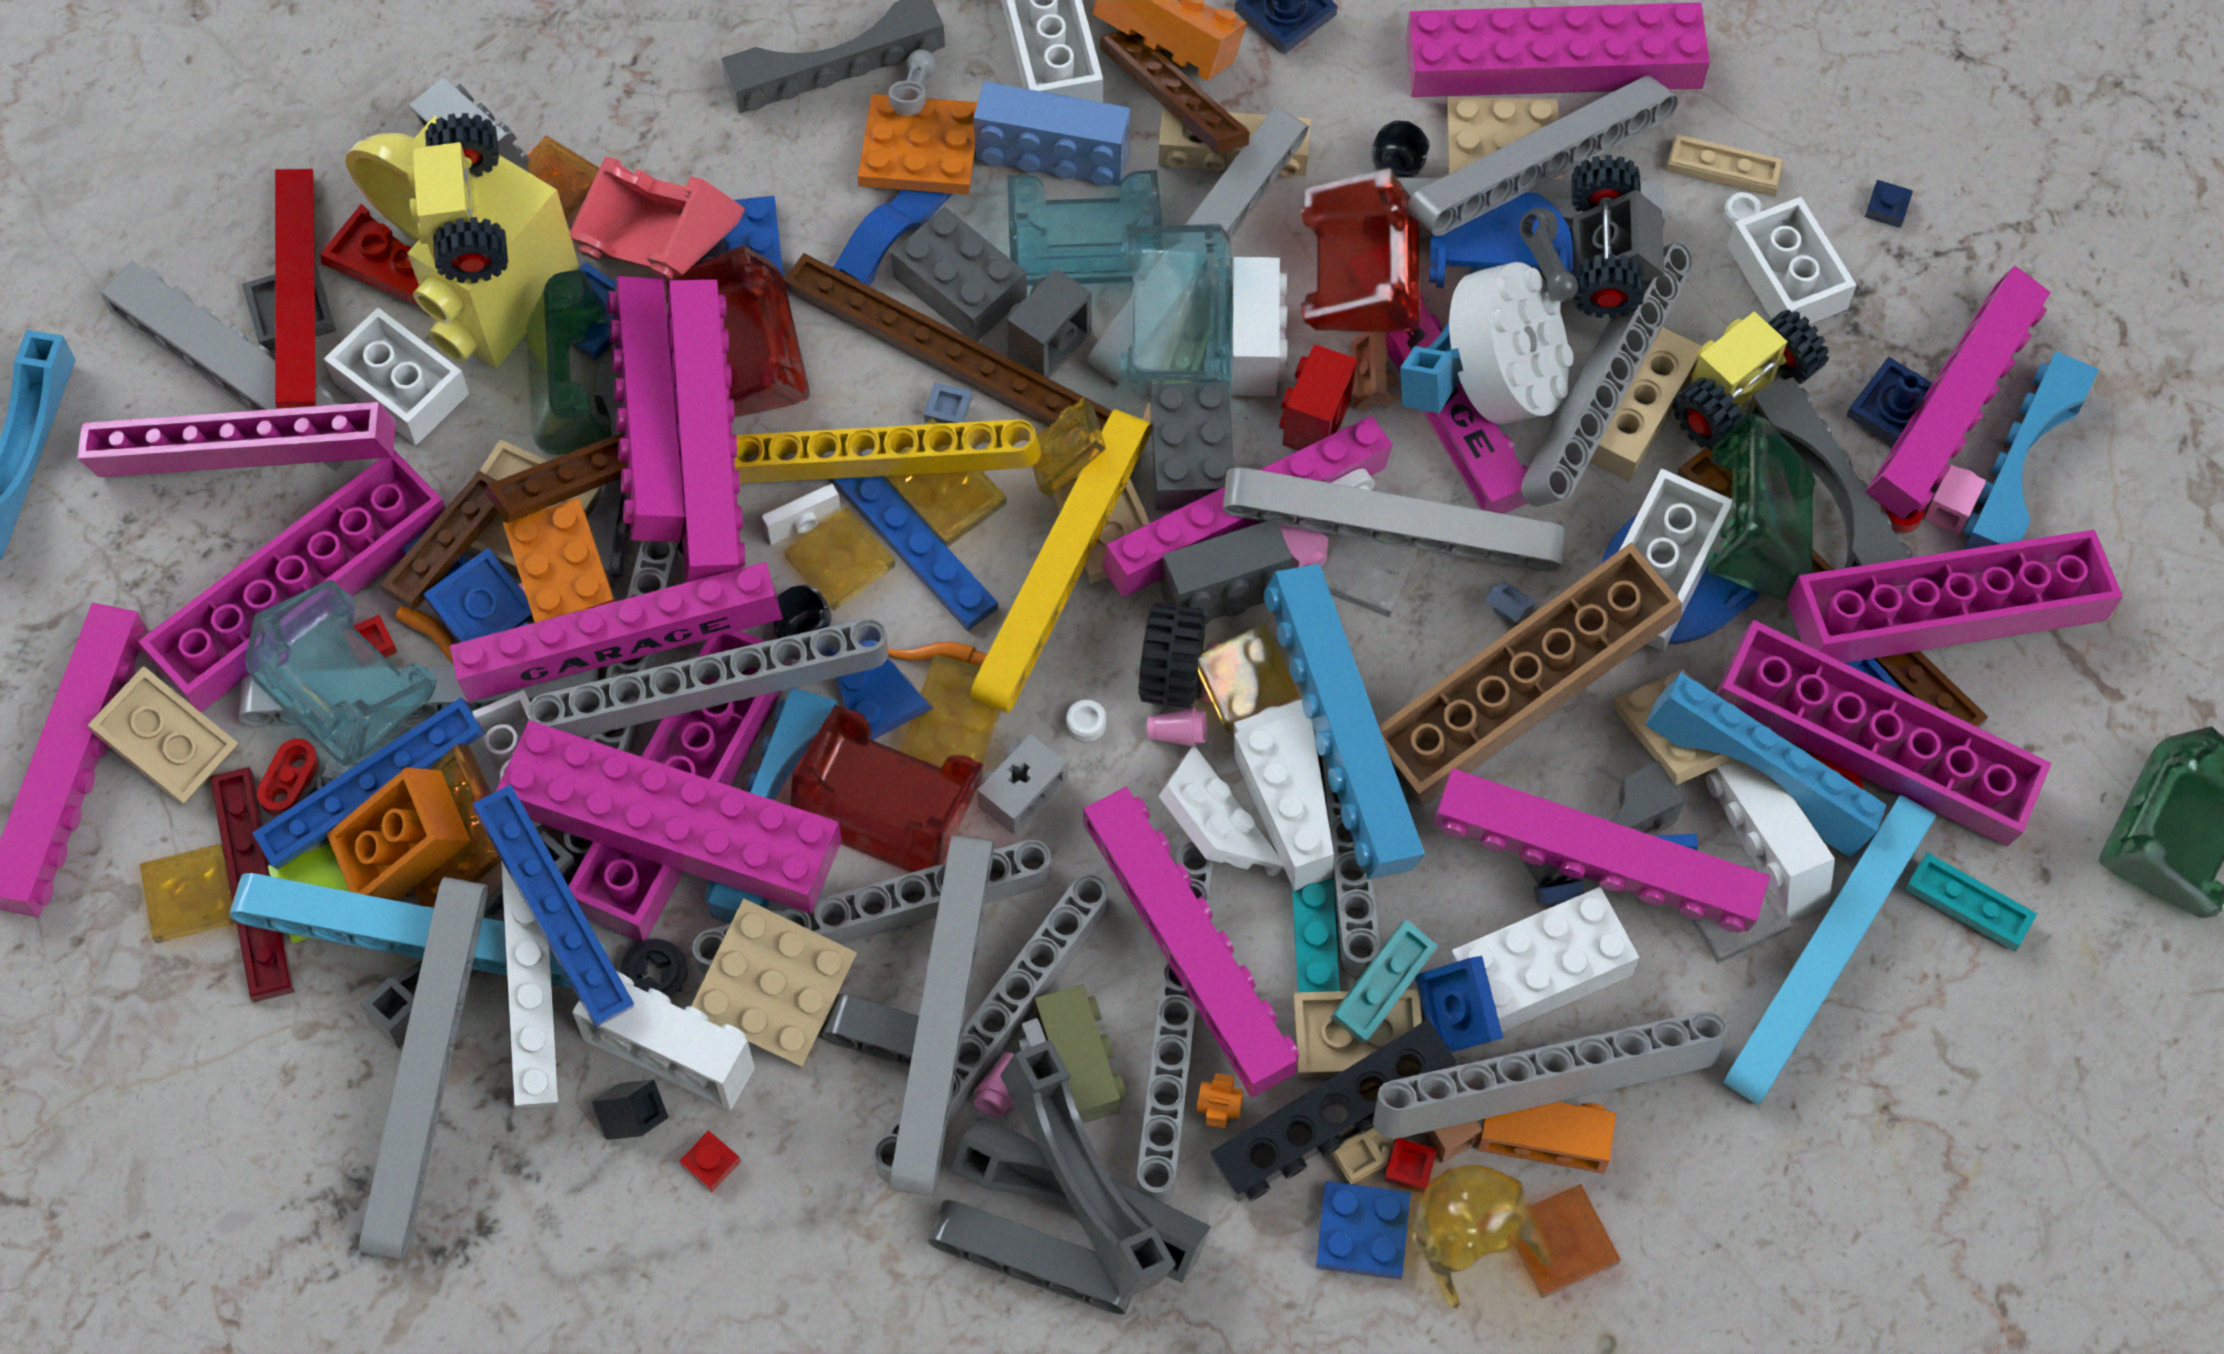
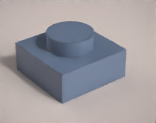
(948, 404)
(1510, 602)

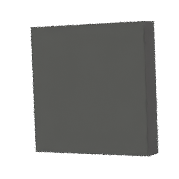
(261, 304)

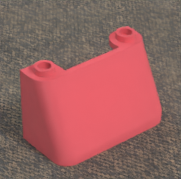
(652, 219)

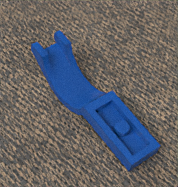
(881, 229)

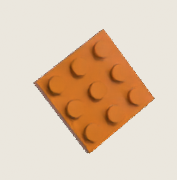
(919, 150)

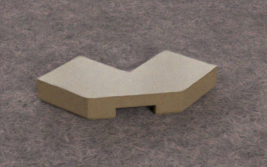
(1366, 1153)

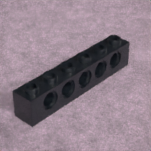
(1233, 1157)

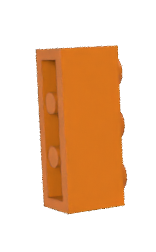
(1553, 1135)

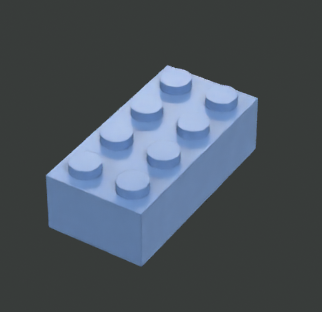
(1052, 134)

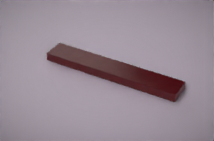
(238, 817)

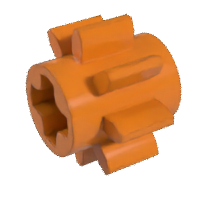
(1220, 1100)

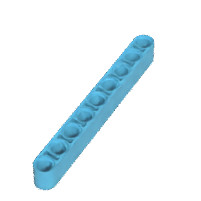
(360, 921)
(1829, 950)

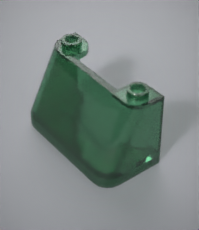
(561, 407)
(1771, 510)
(2174, 824)

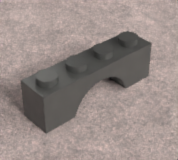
(1646, 803)

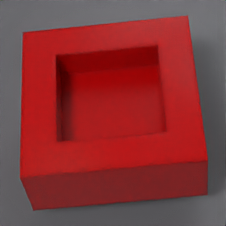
(377, 635)
(710, 1161)
(1410, 1165)

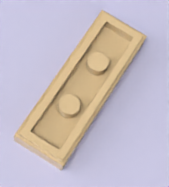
(1725, 165)

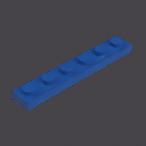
(919, 548)
(320, 812)
(553, 905)

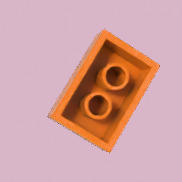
(558, 561)
(399, 835)

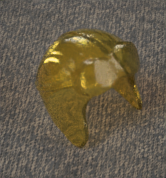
(1471, 1215)

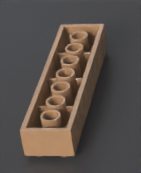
(1529, 672)

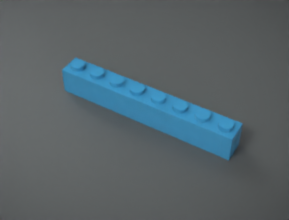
(1343, 722)

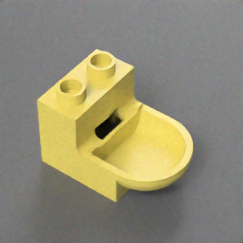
(484, 315)

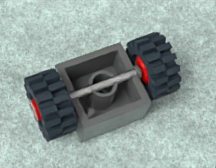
(1613, 237)

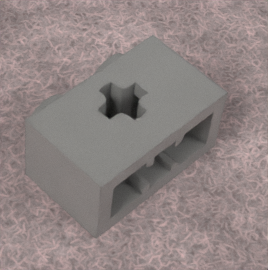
(1016, 803)

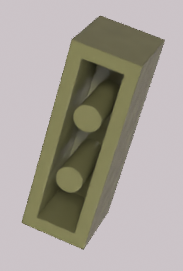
(1070, 1023)

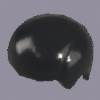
(1401, 148)
(802, 611)

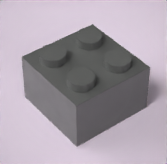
(1049, 323)

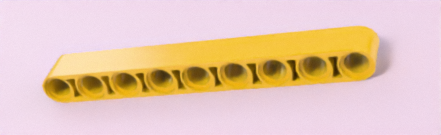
(886, 444)
(1060, 563)

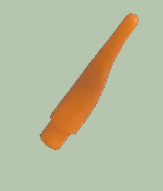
(427, 625)
(947, 649)

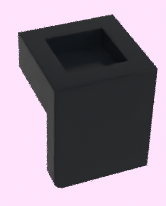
(630, 1109)

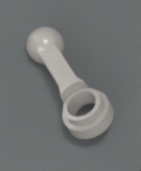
(910, 95)

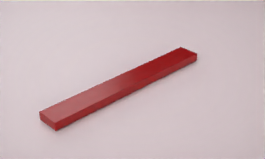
(295, 289)

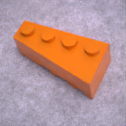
(1184, 27)

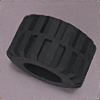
(1171, 655)

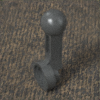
(1560, 284)

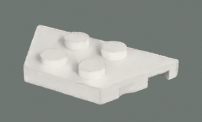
(1215, 818)

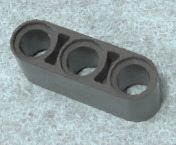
(872, 1029)

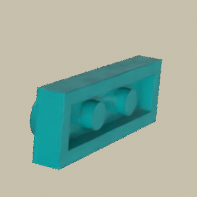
(1971, 901)
(1315, 938)
(1384, 981)

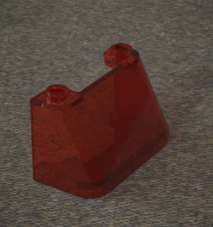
(1363, 256)
(761, 331)
(882, 797)

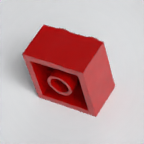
(1319, 397)

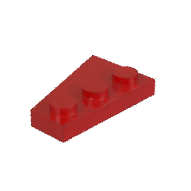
(372, 256)

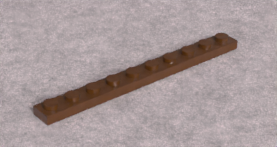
(933, 341)
(1911, 670)

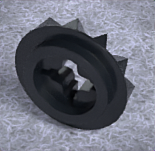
(662, 954)

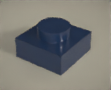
(1888, 203)
(1559, 892)

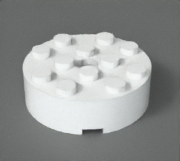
(1510, 343)

